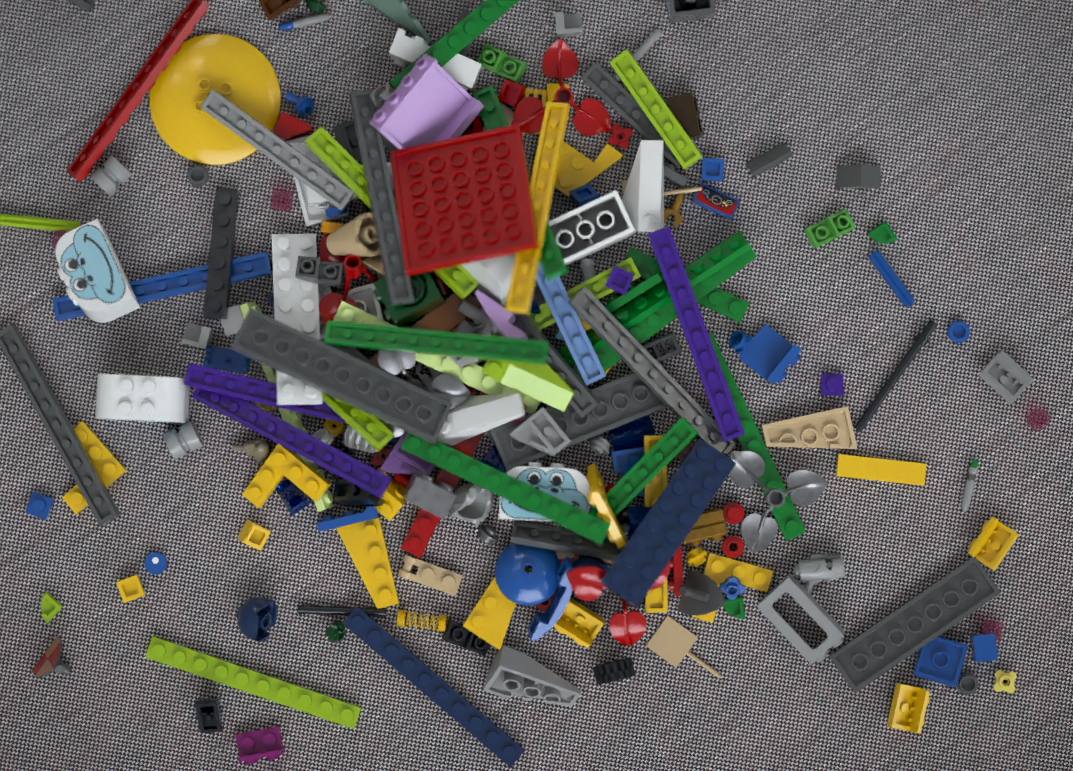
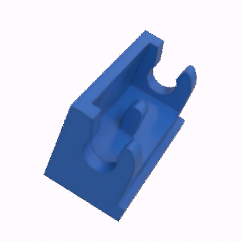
(226, 360)

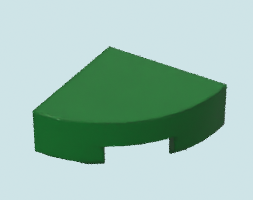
(882, 234)
(735, 607)

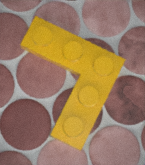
(104, 461)
(285, 463)
(598, 497)
(721, 568)

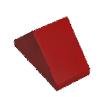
(291, 127)

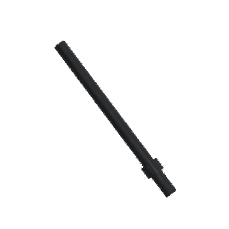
(919, 341)

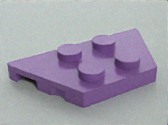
(405, 463)

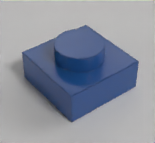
(712, 169)
(583, 195)
(39, 505)

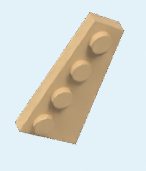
(818, 430)

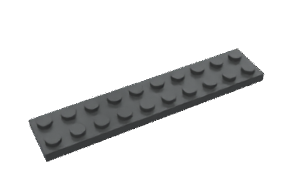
(341, 376)

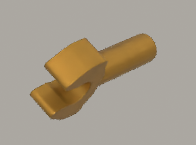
(674, 210)

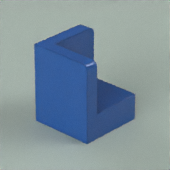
(983, 647)

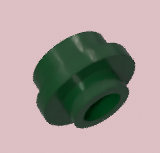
(315, 5)
(335, 632)

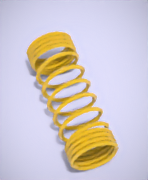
(441, 618)

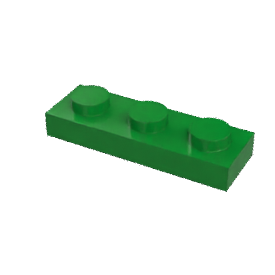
(634, 291)

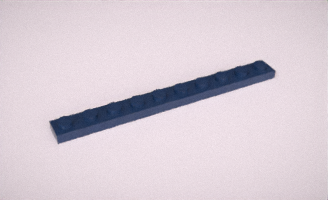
(433, 686)

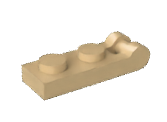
(431, 575)

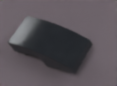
(462, 637)

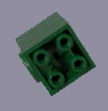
(426, 298)

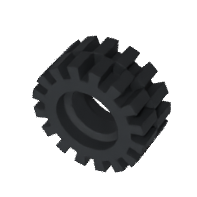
(613, 671)

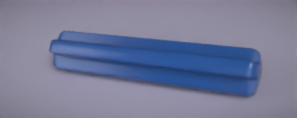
(891, 278)

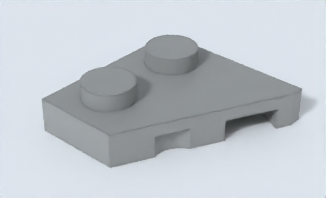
(541, 433)

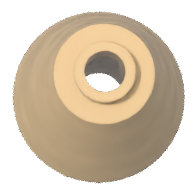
(355, 238)

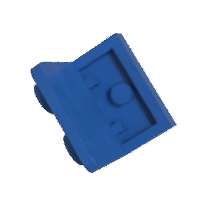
(770, 355)

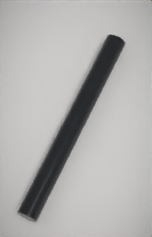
(339, 610)

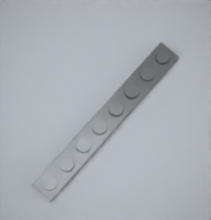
(277, 150)

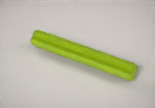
(38, 222)

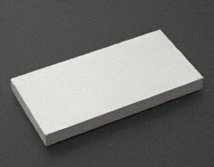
(312, 214)

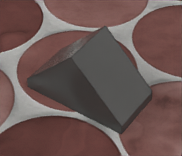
(858, 177)

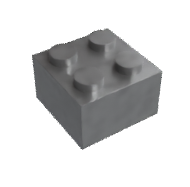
(429, 495)

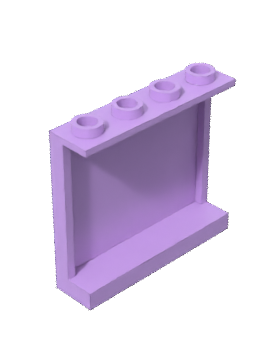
(425, 107)

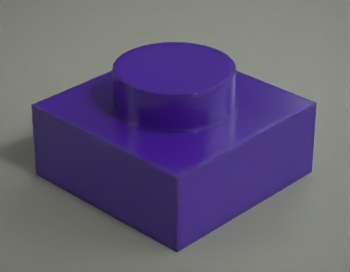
(619, 280)
(831, 384)

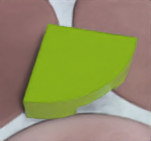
(49, 607)

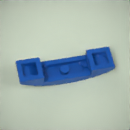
(542, 622)

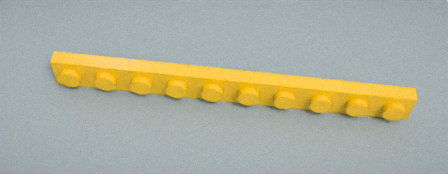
(541, 191)

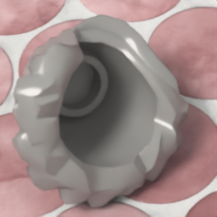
(472, 503)

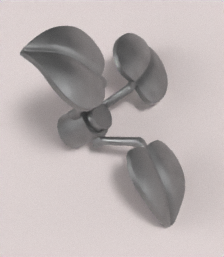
(444, 386)
(803, 486)

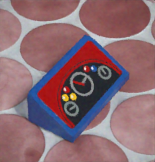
(716, 202)

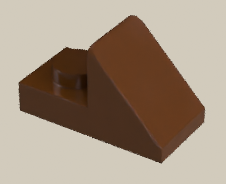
(275, 8)

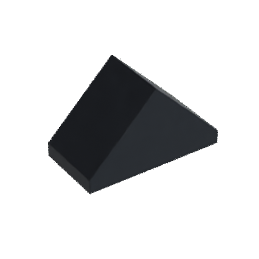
(209, 714)

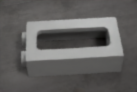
(813, 608)

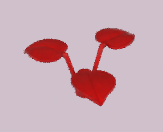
(590, 117)
(353, 269)
(625, 626)

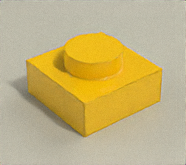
(130, 588)

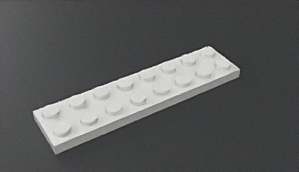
(295, 306)

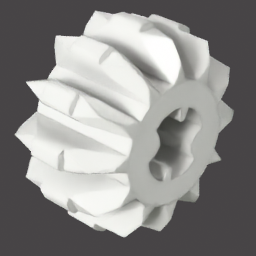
(355, 441)

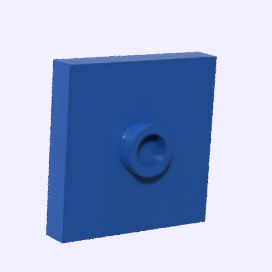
(941, 661)

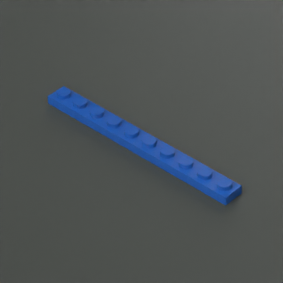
(175, 283)

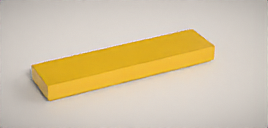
(881, 469)

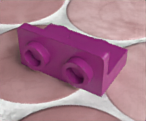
(259, 744)

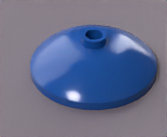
(525, 587)

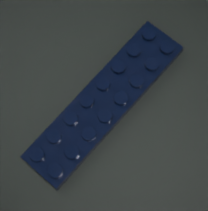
(668, 523)

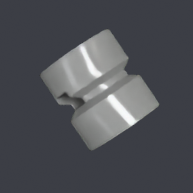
(111, 175)
(182, 440)

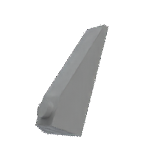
(522, 676)

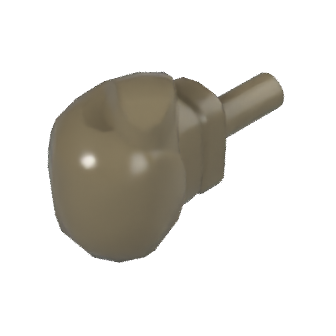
(257, 448)

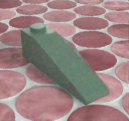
(400, 14)

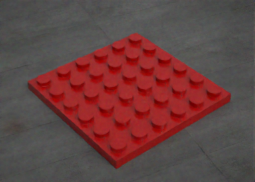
(463, 200)

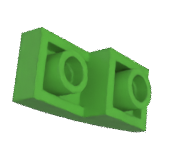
(502, 63)
(829, 228)

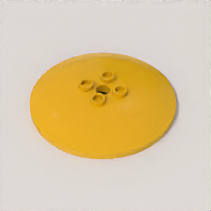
(206, 65)

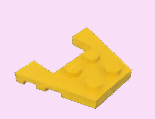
(577, 170)

